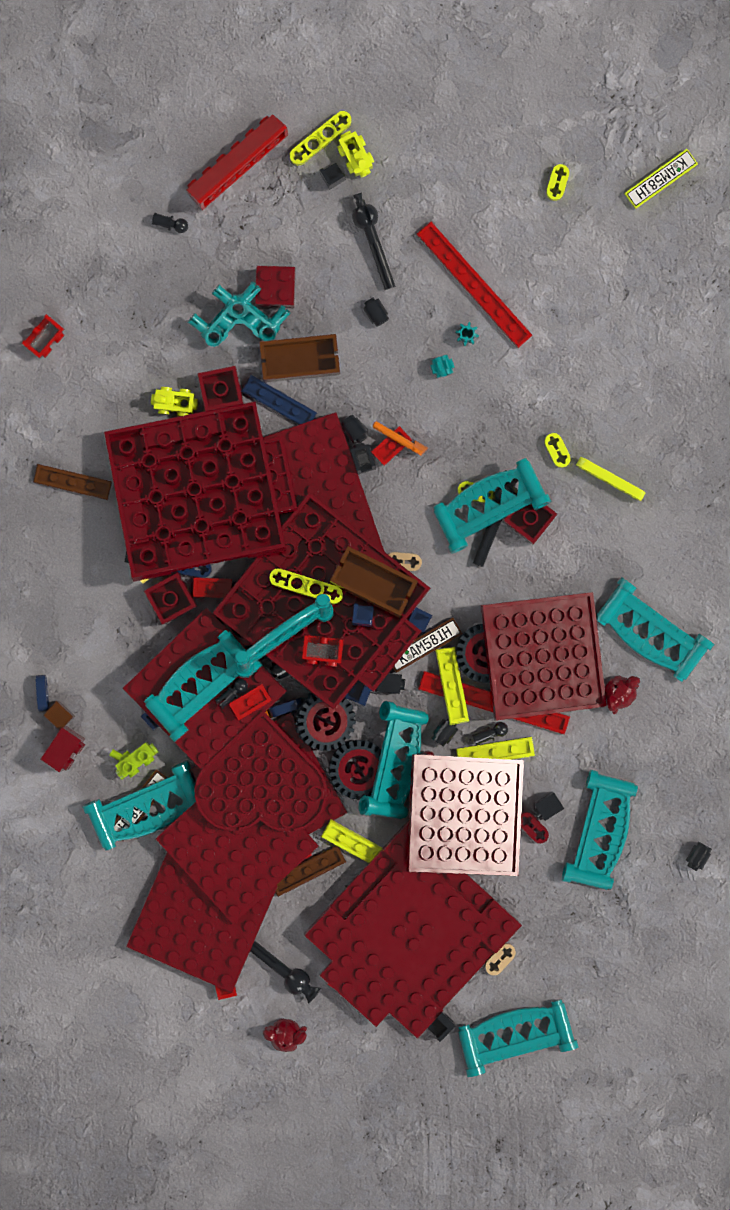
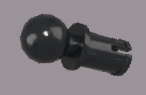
(180, 225)
(239, 686)
(499, 729)

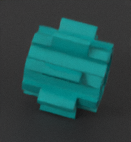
(468, 328)
(442, 366)

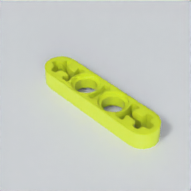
(322, 140)
(610, 479)
(307, 582)

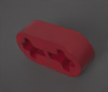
(537, 824)

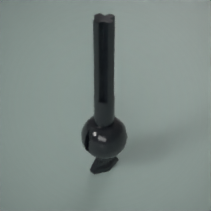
(365, 218)
(492, 529)
(295, 980)

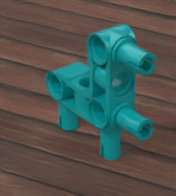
(249, 315)

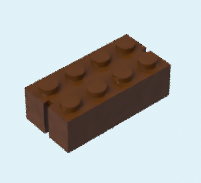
(299, 358)
(373, 582)

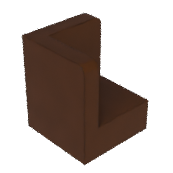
(59, 715)

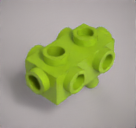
(130, 762)

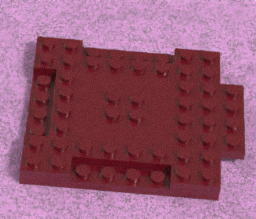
(199, 490)
(314, 546)
(407, 938)

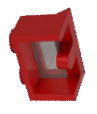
(44, 336)
(322, 649)

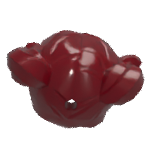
(623, 694)
(285, 1035)

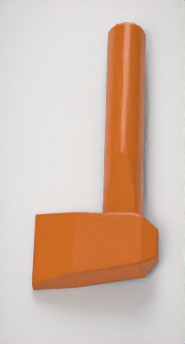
(415, 447)

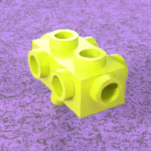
(358, 160)
(170, 401)

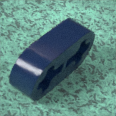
(196, 573)
(42, 693)
(284, 708)

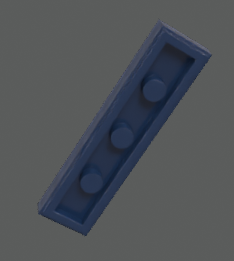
(278, 401)

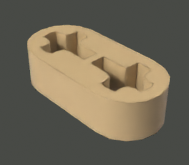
(407, 556)
(503, 962)

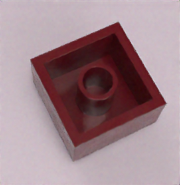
(276, 286)
(220, 388)
(530, 522)
(170, 598)
(63, 749)

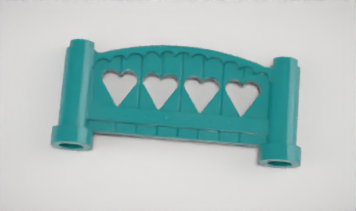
(528, 493)
(320, 610)
(690, 649)
(174, 717)
(398, 719)
(604, 789)
(104, 816)
(558, 1033)

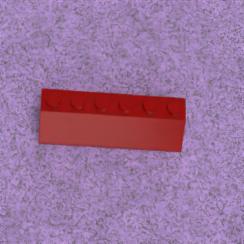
(237, 161)

